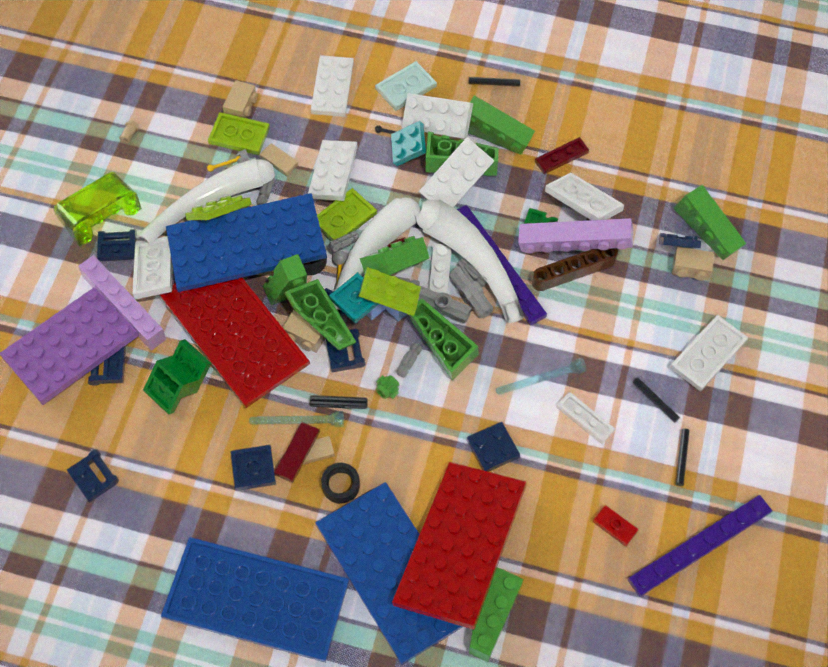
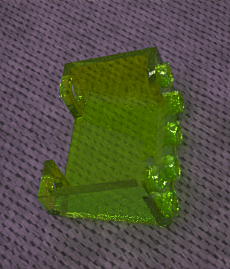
(95, 204)

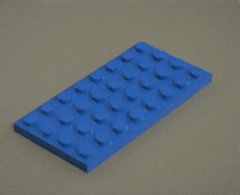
(244, 242)
(373, 547)
(256, 599)

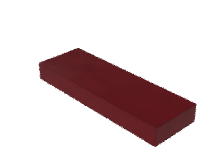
(561, 155)
(297, 452)

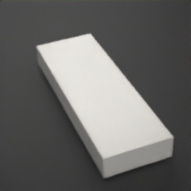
(585, 418)

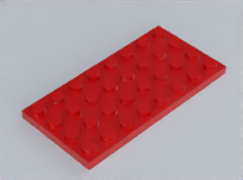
(238, 337)
(460, 545)

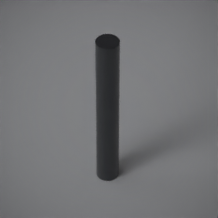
(494, 81)
(656, 400)
(682, 457)

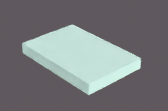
(410, 80)

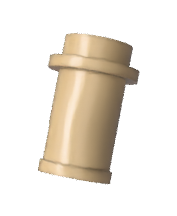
(130, 129)

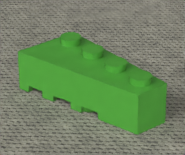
(498, 127)
(441, 148)
(710, 222)
(446, 341)
(494, 613)

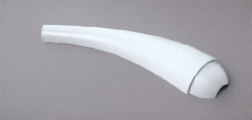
(228, 182)
(380, 232)
(461, 235)

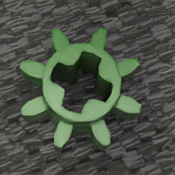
(387, 387)

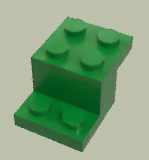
(177, 376)

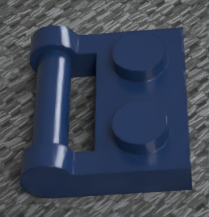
(674, 240)
(116, 249)
(339, 358)
(112, 371)
(87, 480)

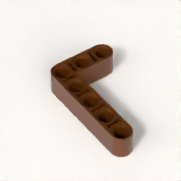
(568, 273)

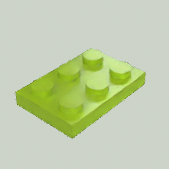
(239, 133)
(214, 209)
(346, 215)
(390, 291)

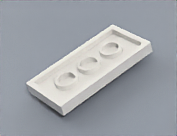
(332, 86)
(438, 115)
(333, 170)
(457, 174)
(584, 197)
(152, 268)
(708, 353)

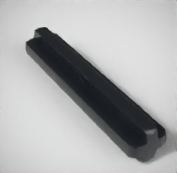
(338, 402)

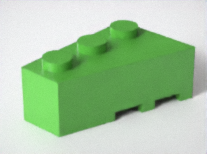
(398, 257)
(287, 275)

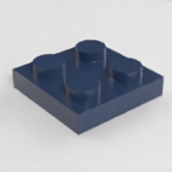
(493, 447)
(253, 467)

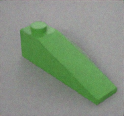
(317, 309)

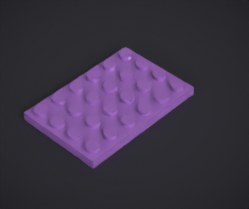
(68, 345)

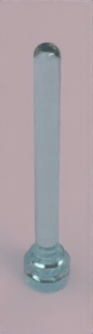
(577, 366)
(335, 419)

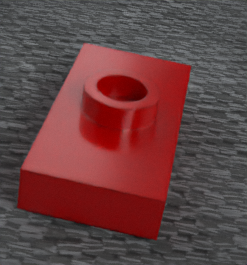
(615, 525)

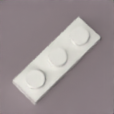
(440, 268)

